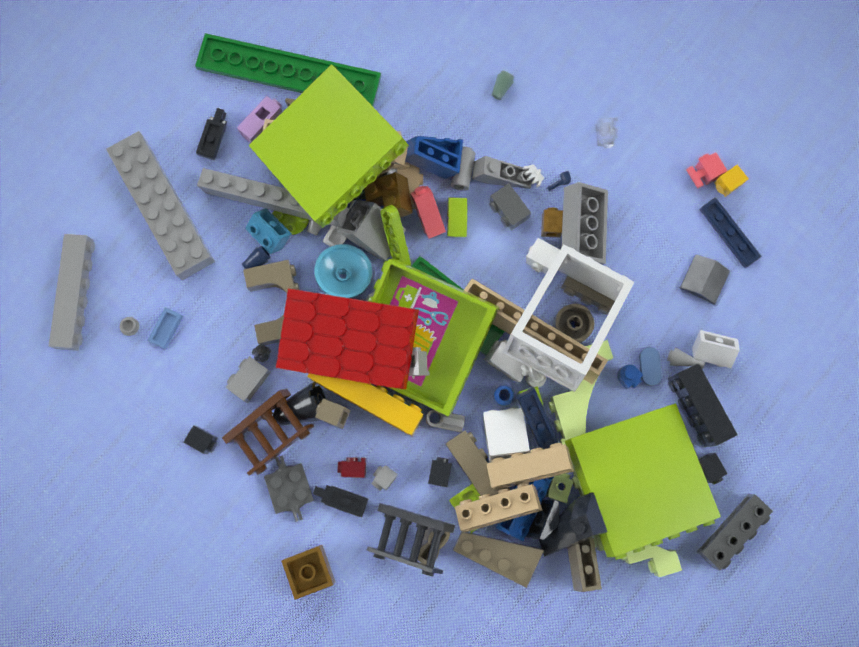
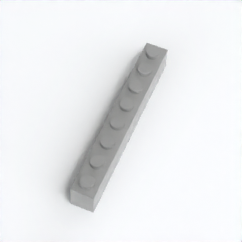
(257, 194)

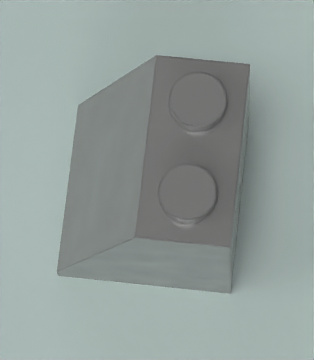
(366, 228)

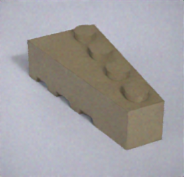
(503, 557)

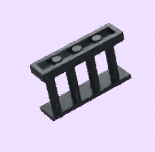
(423, 522)

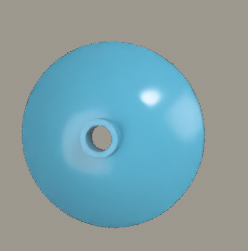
(347, 261)

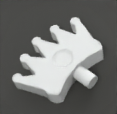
(534, 174)

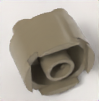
(583, 321)

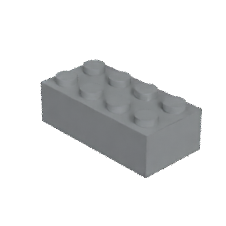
(585, 220)

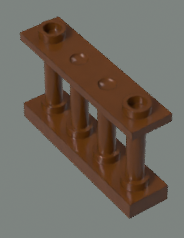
(251, 424)

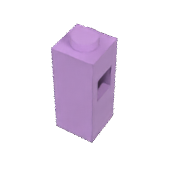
(253, 124)

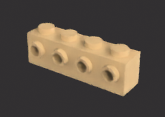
(530, 466)
(498, 508)

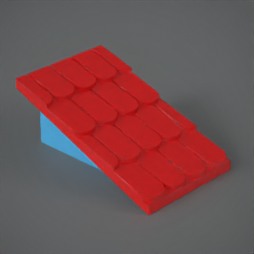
(347, 338)

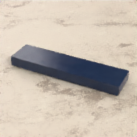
(730, 232)
(536, 418)

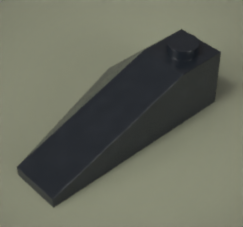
(578, 523)

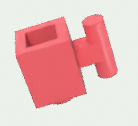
(708, 169)

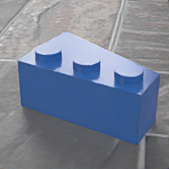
(435, 155)

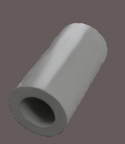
(462, 180)

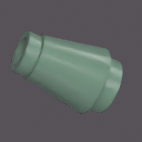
(502, 84)

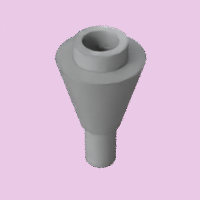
(680, 358)

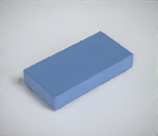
(165, 328)

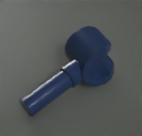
(565, 179)

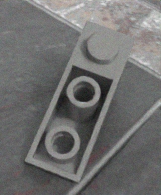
(500, 173)

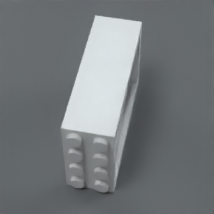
(544, 358)

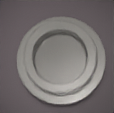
(129, 326)

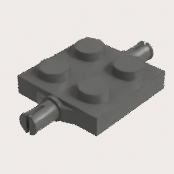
(288, 488)

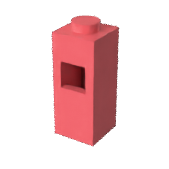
(427, 211)

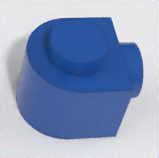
(629, 376)

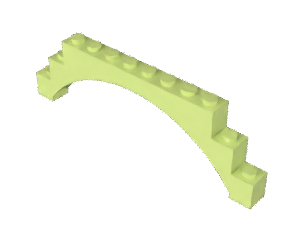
(571, 414)

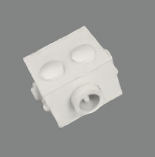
(541, 256)

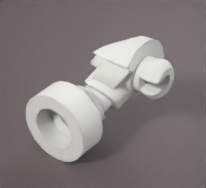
(533, 377)

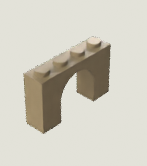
(276, 275)

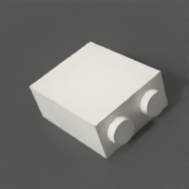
(505, 433)

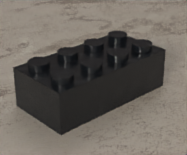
(702, 406)

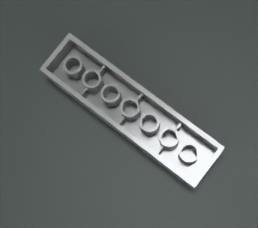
(160, 205)

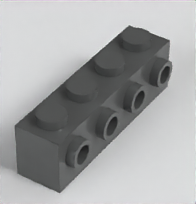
(735, 531)

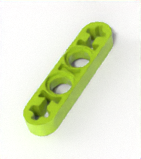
(395, 234)

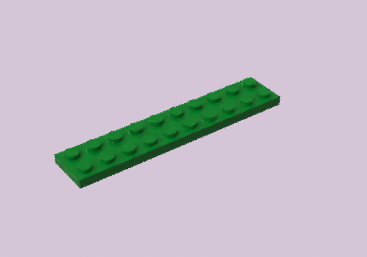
(276, 66)

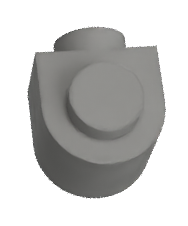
(383, 477)

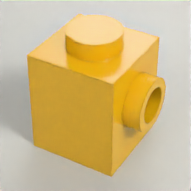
(730, 180)

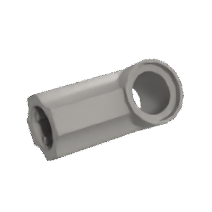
(452, 422)

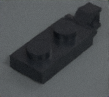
(212, 135)
(342, 500)

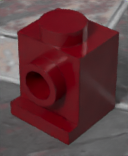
(352, 467)

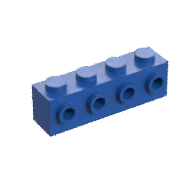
(520, 526)

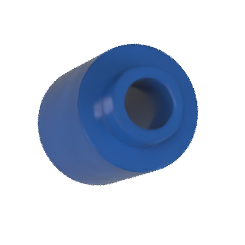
(503, 390)

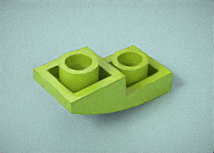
(457, 217)

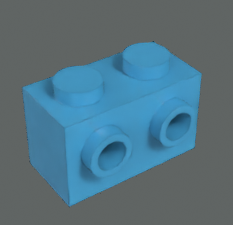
(268, 230)

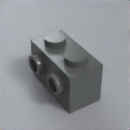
(509, 207)

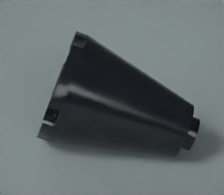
(302, 405)

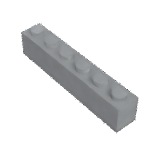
(71, 292)

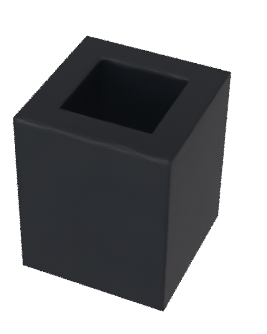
(201, 440)
(712, 468)
(440, 472)

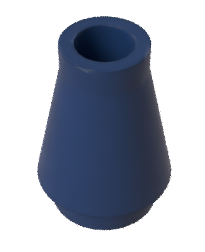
(256, 258)

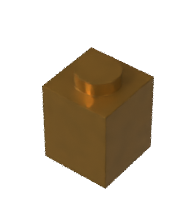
(552, 222)

